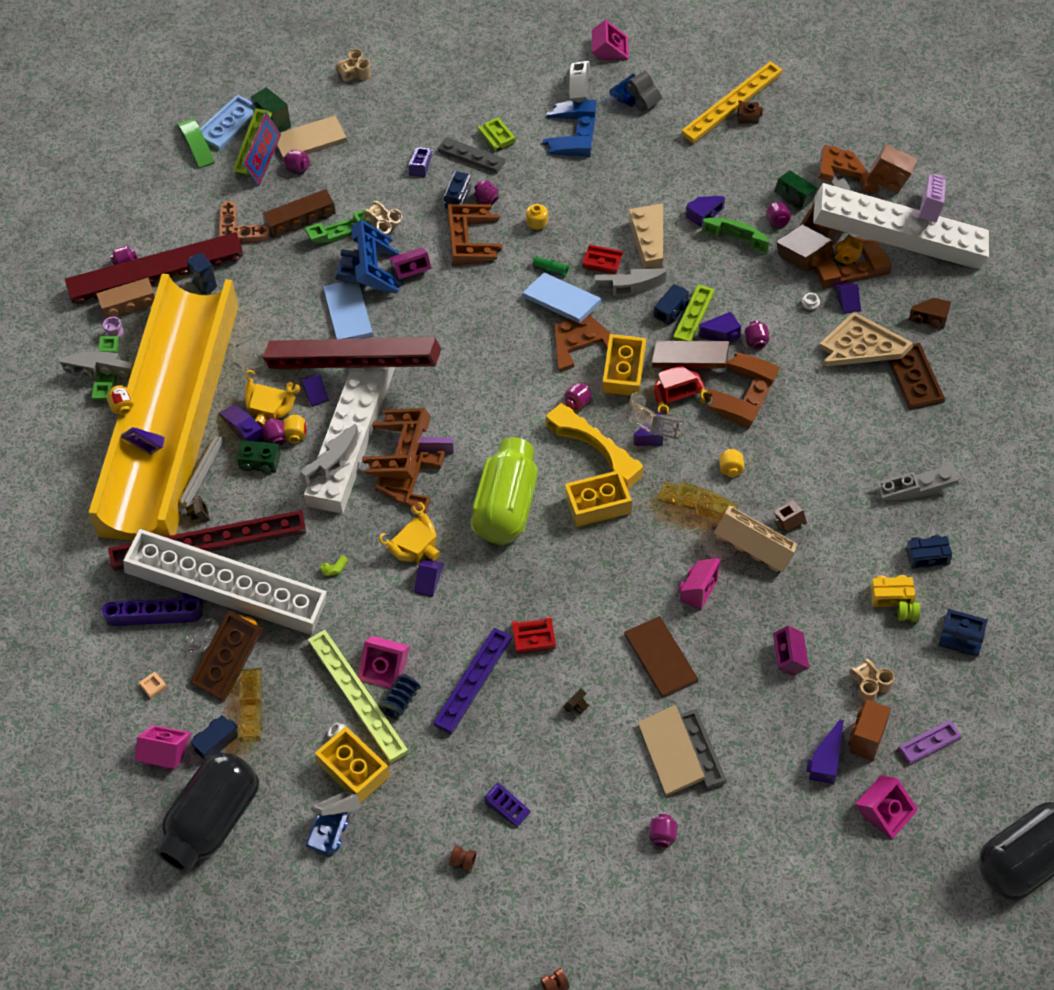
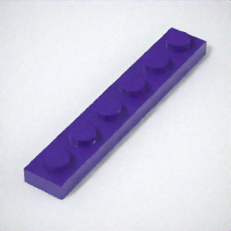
(472, 681)

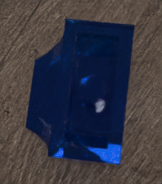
(620, 92)

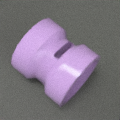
(113, 327)

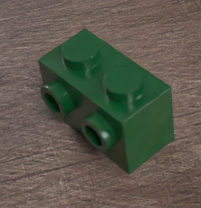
(795, 189)
(258, 456)

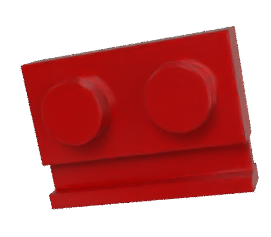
(602, 259)

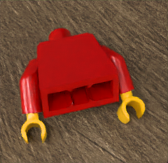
(676, 385)

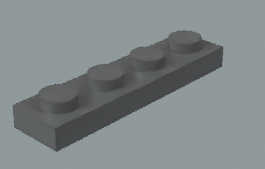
(471, 155)
(703, 749)

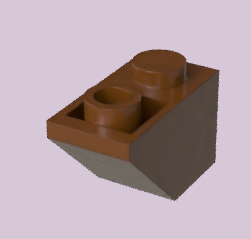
(931, 312)

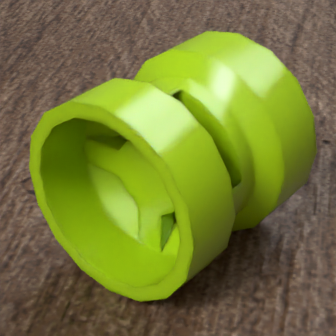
(908, 611)

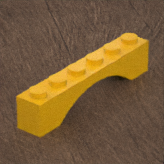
(567, 424)

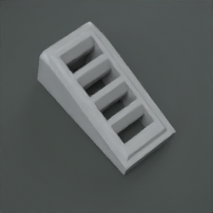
(340, 803)

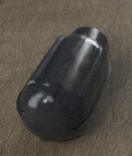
(207, 810)
(1021, 854)

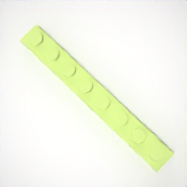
(358, 696)

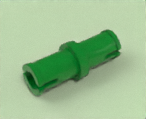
(550, 266)

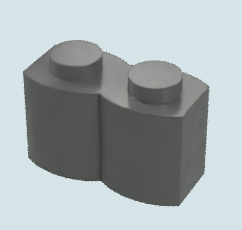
(643, 90)

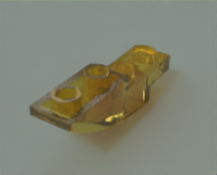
(696, 498)
(250, 705)

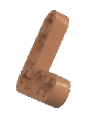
(257, 229)

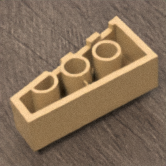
(647, 231)

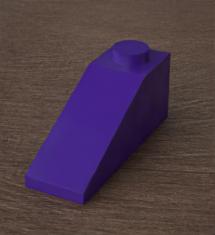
(242, 424)
(825, 758)

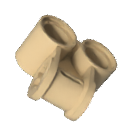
(354, 67)
(382, 216)
(870, 679)

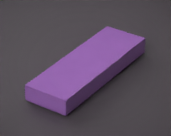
(434, 444)
(929, 742)

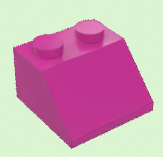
(609, 42)
(700, 582)
(382, 661)
(161, 746)
(887, 805)

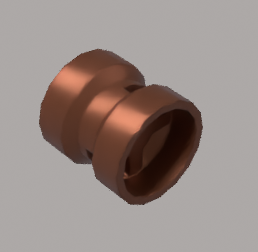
(462, 858)
(556, 981)

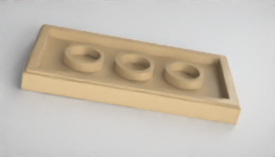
(312, 136)
(671, 750)

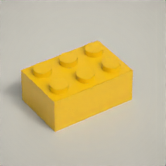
(624, 364)
(598, 498)
(352, 764)

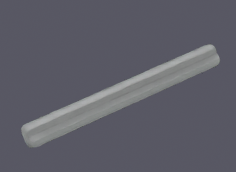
(200, 471)

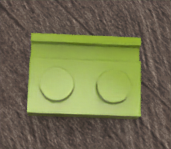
(496, 134)

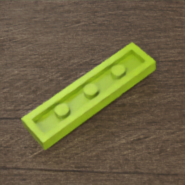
(251, 132)
(694, 314)

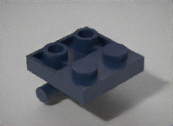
(346, 268)
(963, 632)

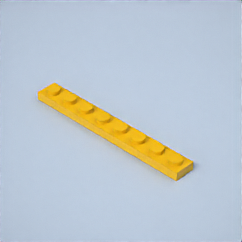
(729, 103)

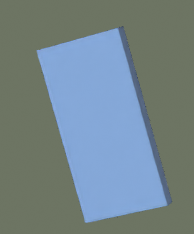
(228, 122)
(562, 297)
(347, 310)

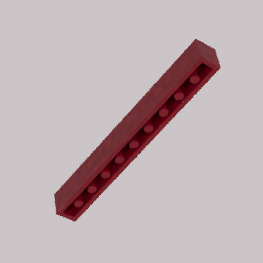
(152, 267)
(352, 353)
(229, 535)

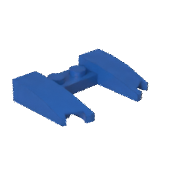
(581, 143)
(368, 272)

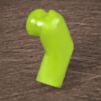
(329, 570)

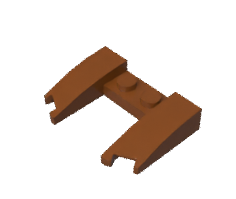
(461, 250)
(875, 265)
(745, 410)
(402, 464)

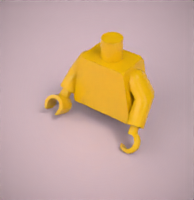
(268, 402)
(415, 539)

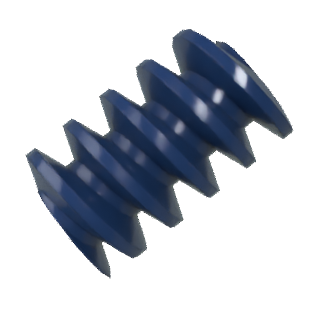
(398, 695)

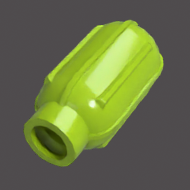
(505, 492)

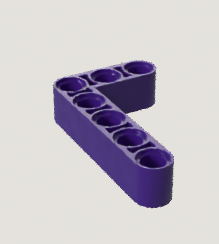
(161, 607)

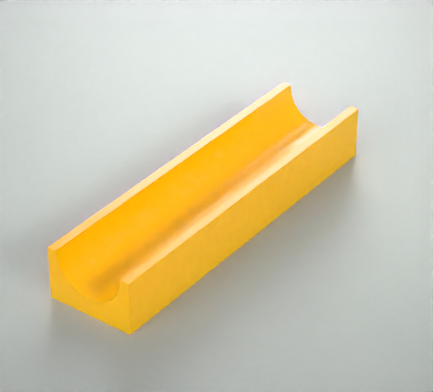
(172, 398)

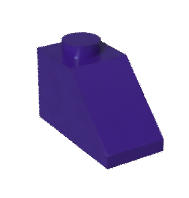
(704, 208)
(720, 328)

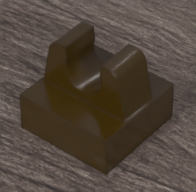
(198, 510)
(577, 702)

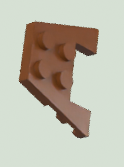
(844, 163)
(575, 336)
(402, 489)

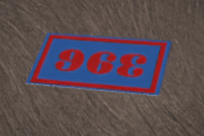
(262, 149)

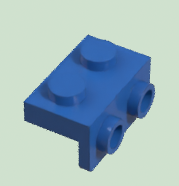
(326, 833)

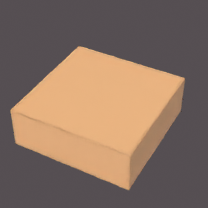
(152, 685)

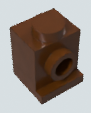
(749, 112)
(789, 516)

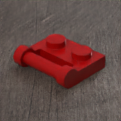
(534, 639)

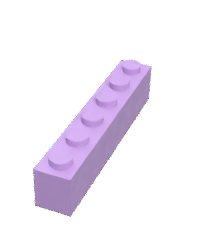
(932, 198)

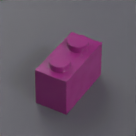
(410, 263)
(790, 650)

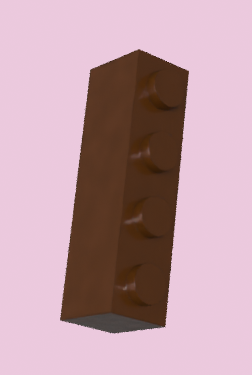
(299, 213)

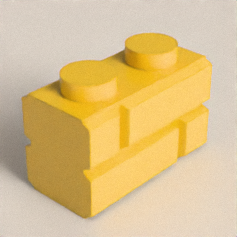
(890, 591)

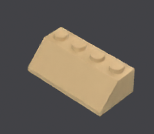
(755, 539)

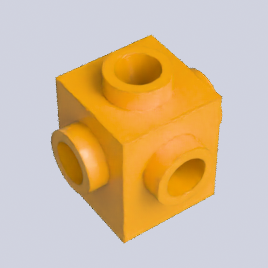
(848, 250)

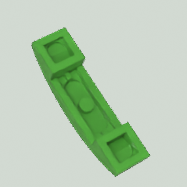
(196, 142)
(715, 226)
(335, 231)
(105, 382)

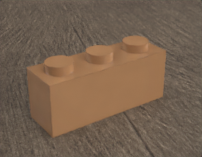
(126, 298)

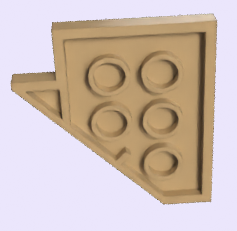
(861, 342)

